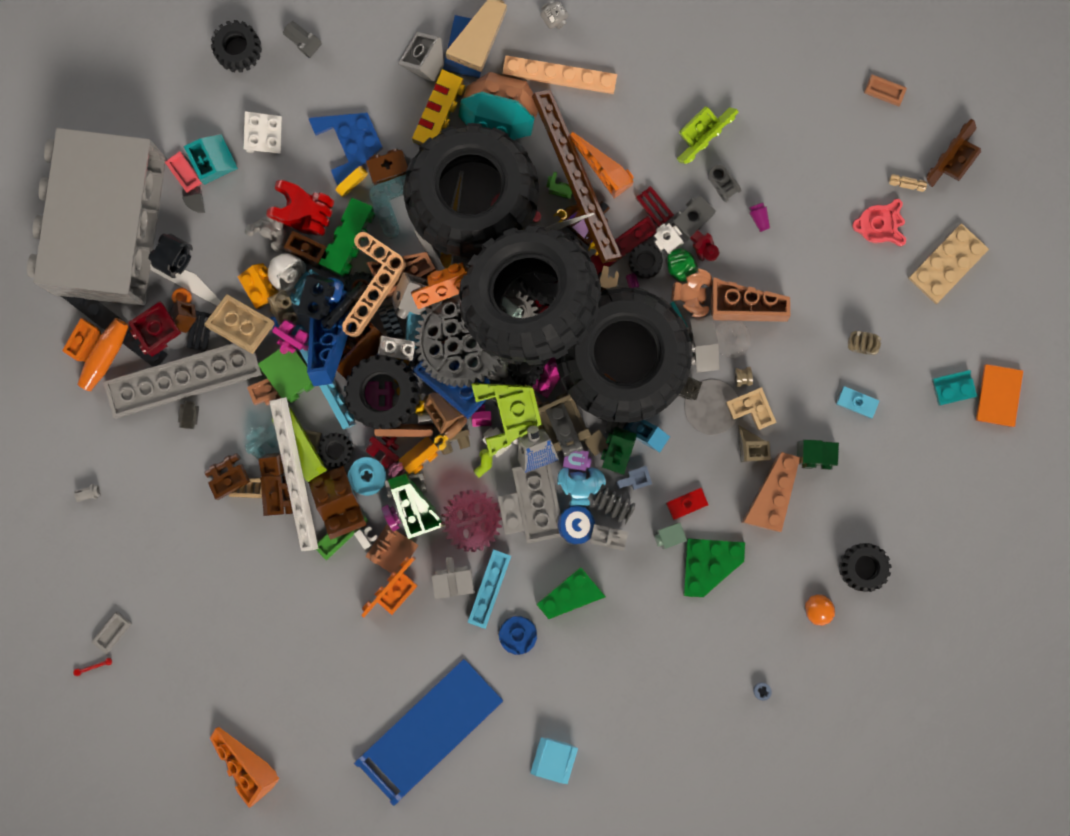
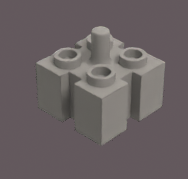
(452, 581)

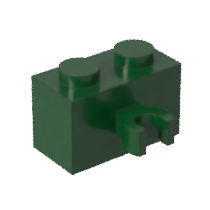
(619, 450)

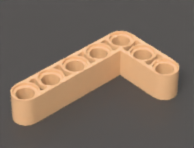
(375, 285)

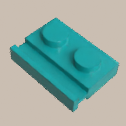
(954, 387)

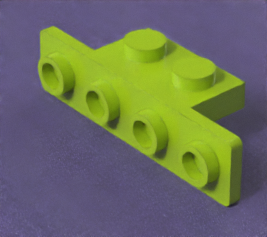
(701, 130)

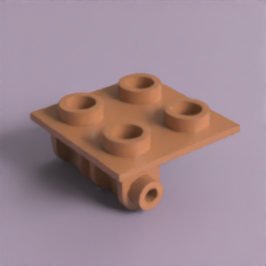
(391, 550)

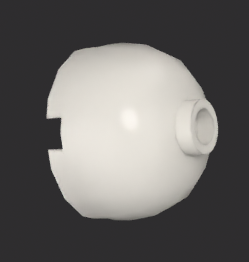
(285, 271)

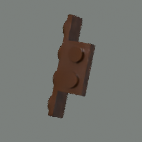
(957, 157)

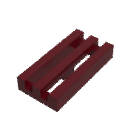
(656, 208)

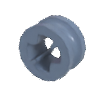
(757, 694)

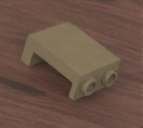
(576, 419)

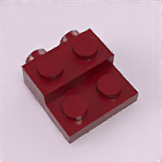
(154, 329)

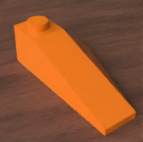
(610, 173)

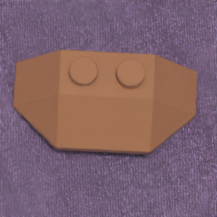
(505, 87)

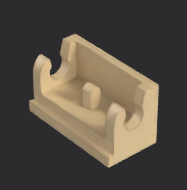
(608, 282)

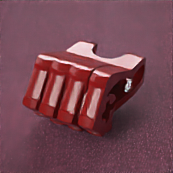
(302, 211)

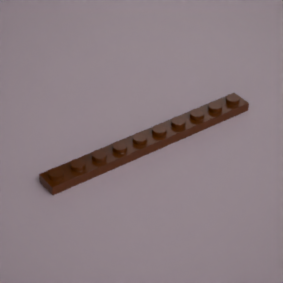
(576, 176)

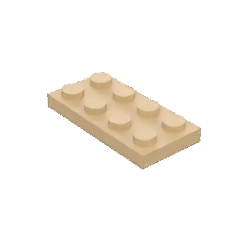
(948, 263)

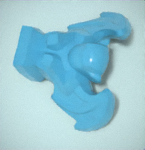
(579, 486)

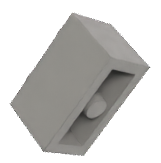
(510, 513)

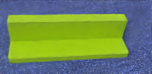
(309, 458)

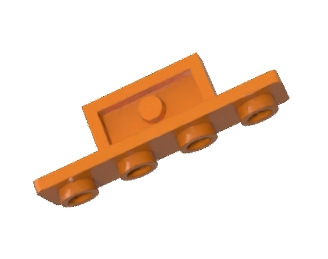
(441, 286)
(395, 593)

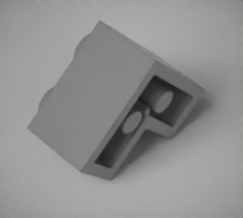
(704, 344)

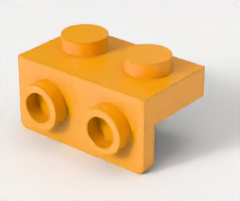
(257, 284)
(418, 455)

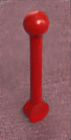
(77, 672)

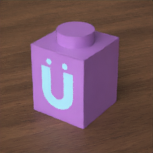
(577, 461)

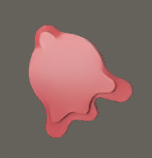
(881, 222)

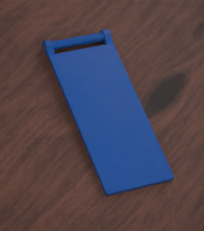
(430, 730)

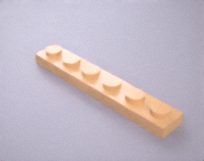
(559, 74)

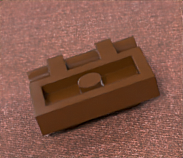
(229, 481)
(273, 498)

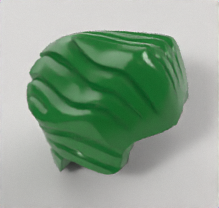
(681, 264)

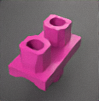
(298, 341)

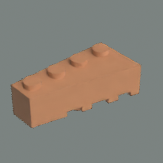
(773, 497)

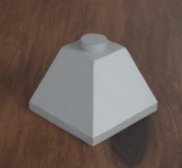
(424, 56)

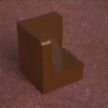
(183, 315)
(271, 465)

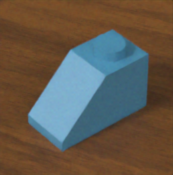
(648, 434)

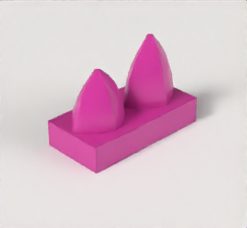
(548, 379)

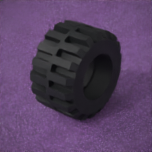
(227, 34)
(881, 567)

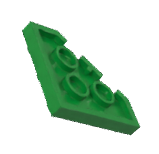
(709, 564)

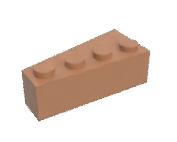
(746, 303)

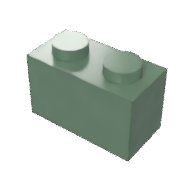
(670, 536)

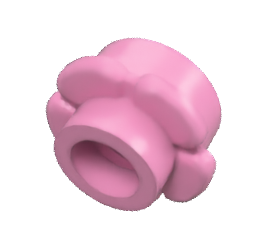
(396, 470)

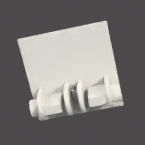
(262, 133)

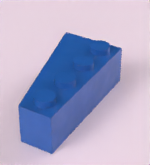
(325, 350)

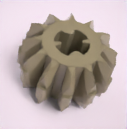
(864, 342)

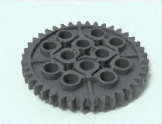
(442, 364)

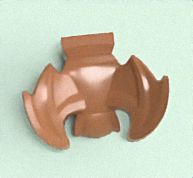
(692, 293)

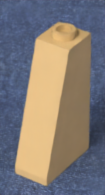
(477, 38)

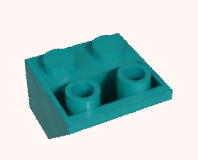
(210, 158)

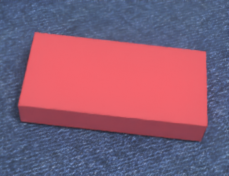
(183, 172)

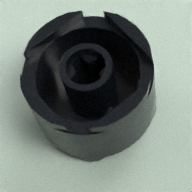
(170, 255)

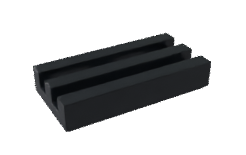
(193, 329)

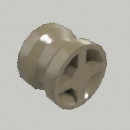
(743, 376)

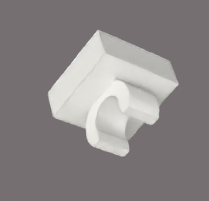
(364, 539)

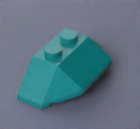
(497, 112)

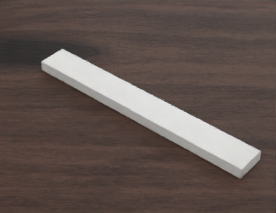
(293, 474)

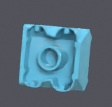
(554, 760)

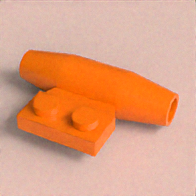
(95, 349)

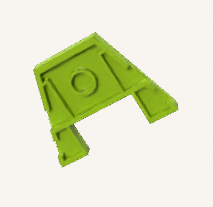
(516, 408)

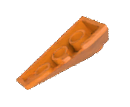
(250, 772)

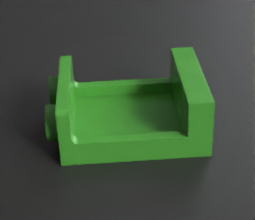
(287, 374)

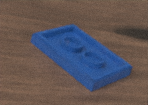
(453, 67)

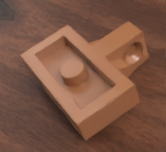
(263, 392)

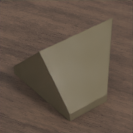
(753, 447)

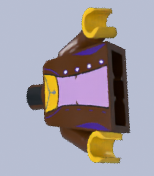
(579, 228)

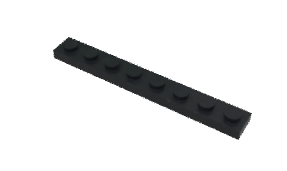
(103, 317)

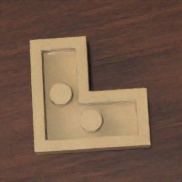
(754, 403)

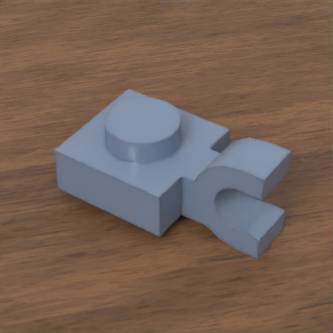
(637, 478)

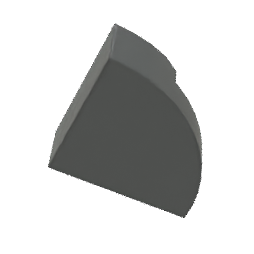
(194, 202)

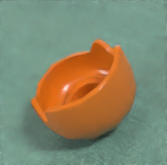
(820, 610)

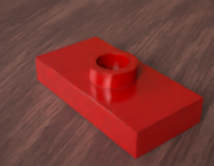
(687, 503)

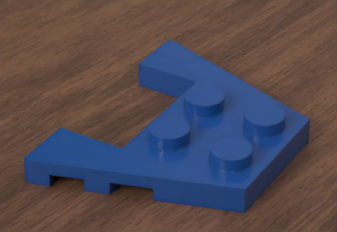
(356, 137)

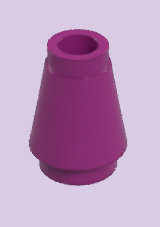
(760, 216)

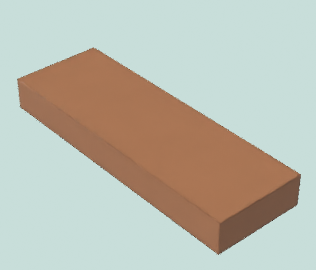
(407, 430)

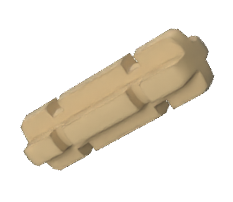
(906, 182)

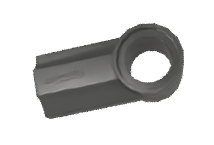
(305, 42)

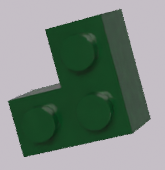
(818, 453)

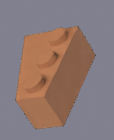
(416, 264)

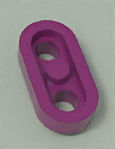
(391, 517)

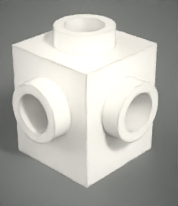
(671, 244)

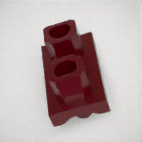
(704, 246)
(375, 446)

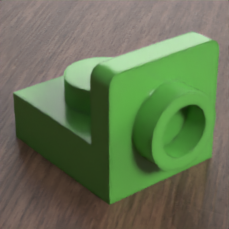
(561, 189)

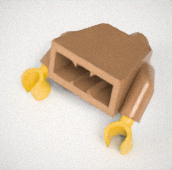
(443, 415)

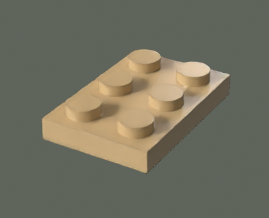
(239, 324)

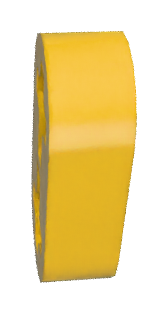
(351, 181)

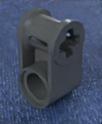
(723, 184)

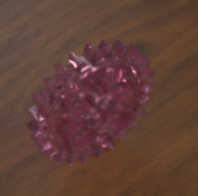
(466, 504)

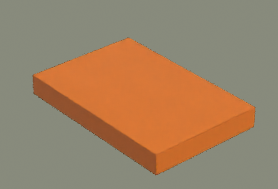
(999, 395)

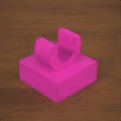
(481, 417)

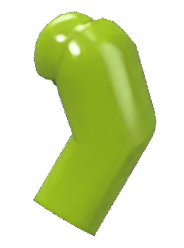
(486, 463)

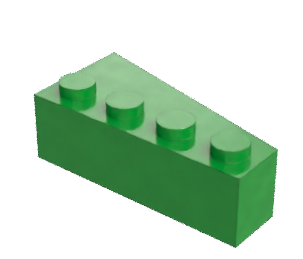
(343, 250)

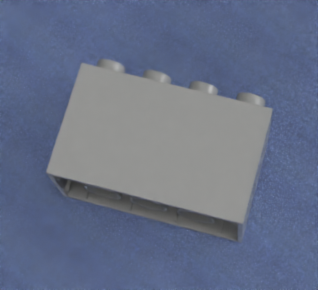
(97, 216)

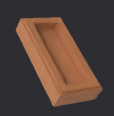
(885, 90)

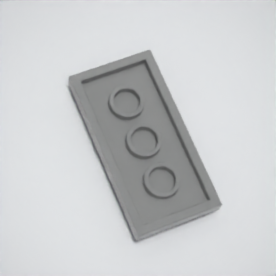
(537, 503)

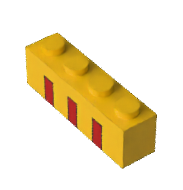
(439, 107)

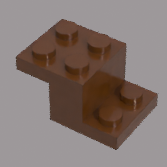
(337, 502)

